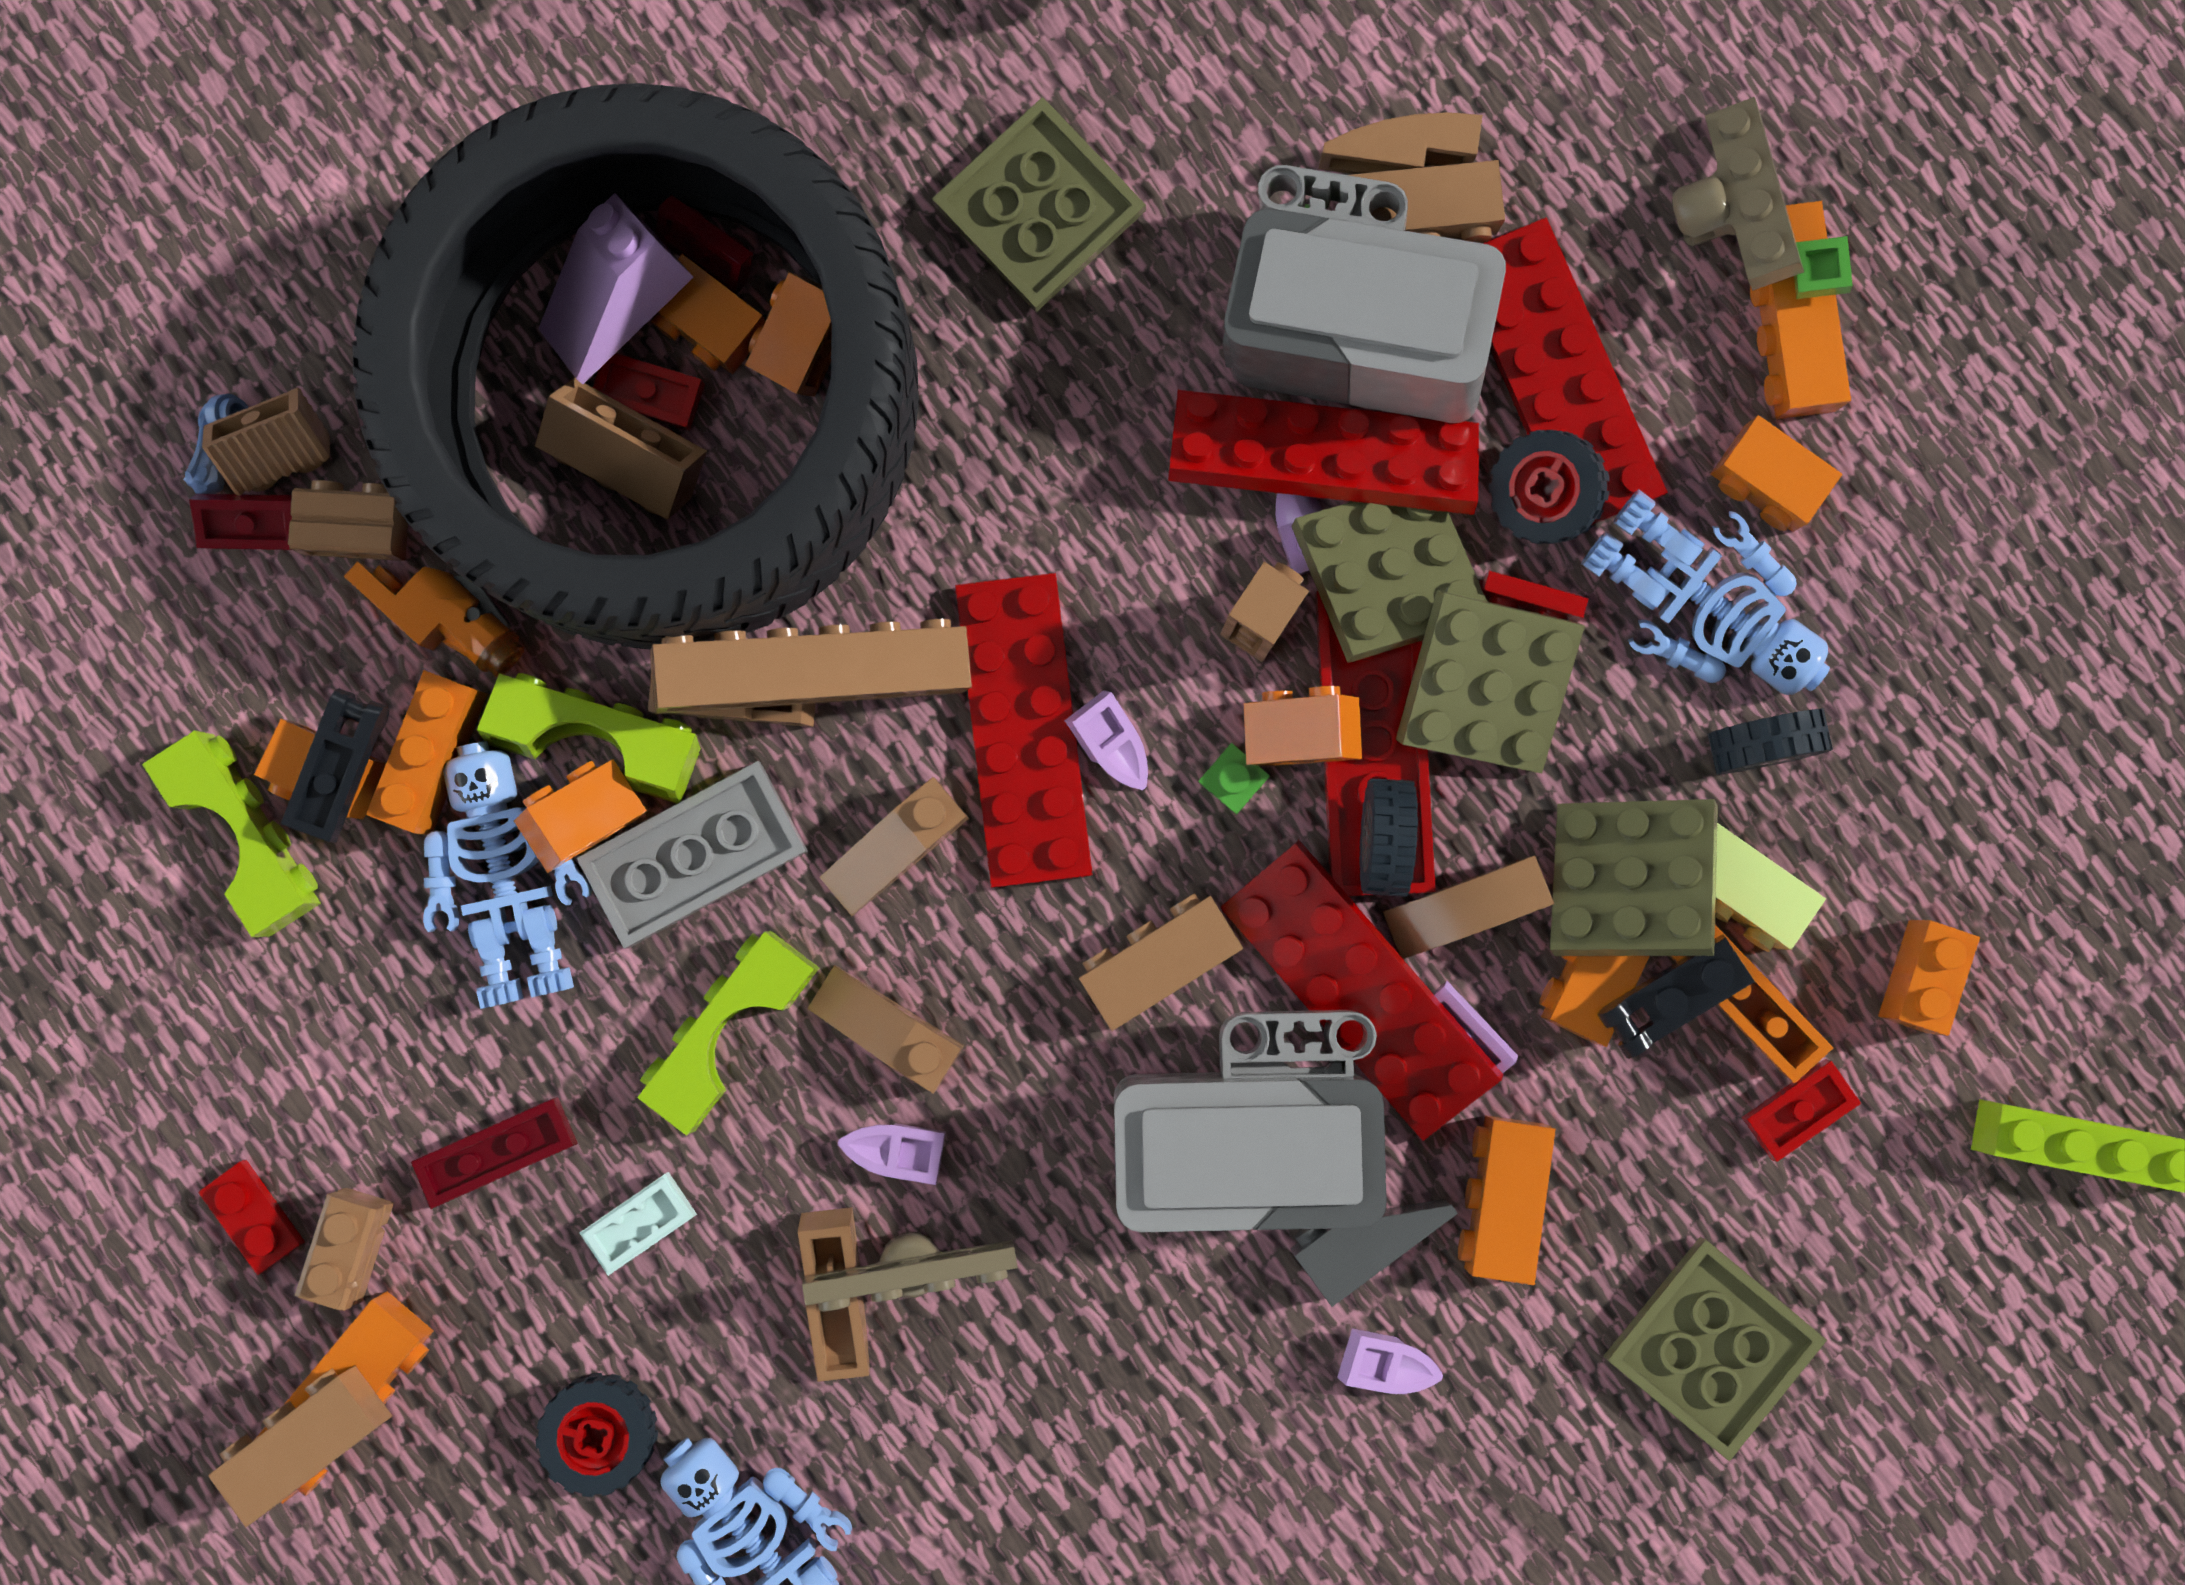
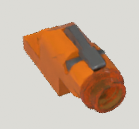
(441, 607)

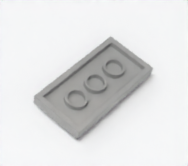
(692, 855)

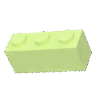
(1761, 895)

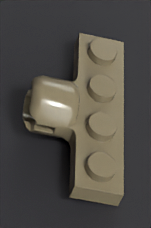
(1741, 198)
(909, 1269)

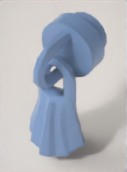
(201, 472)

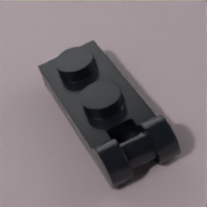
(334, 766)
(1676, 997)

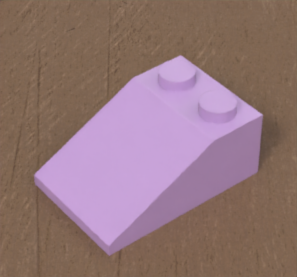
(609, 287)

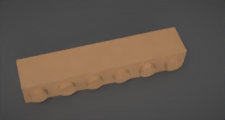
(809, 667)

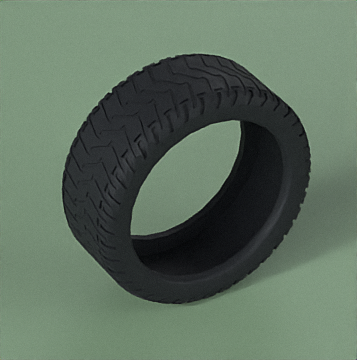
(499, 209)

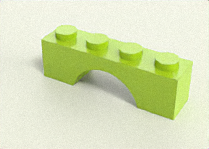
(529, 718)
(268, 883)
(688, 1082)
(2080, 1145)

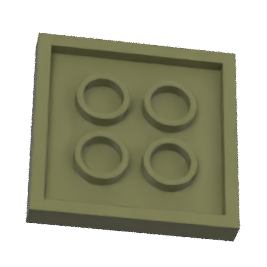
(1039, 204)
(1382, 571)
(1489, 682)
(1635, 878)
(1715, 1348)

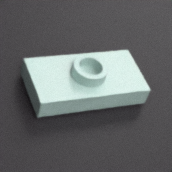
(638, 1223)

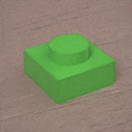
(1825, 268)
(1232, 779)

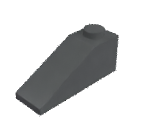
(1348, 1257)

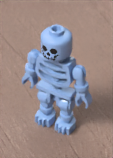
(1782, 653)
(482, 785)
(702, 1482)

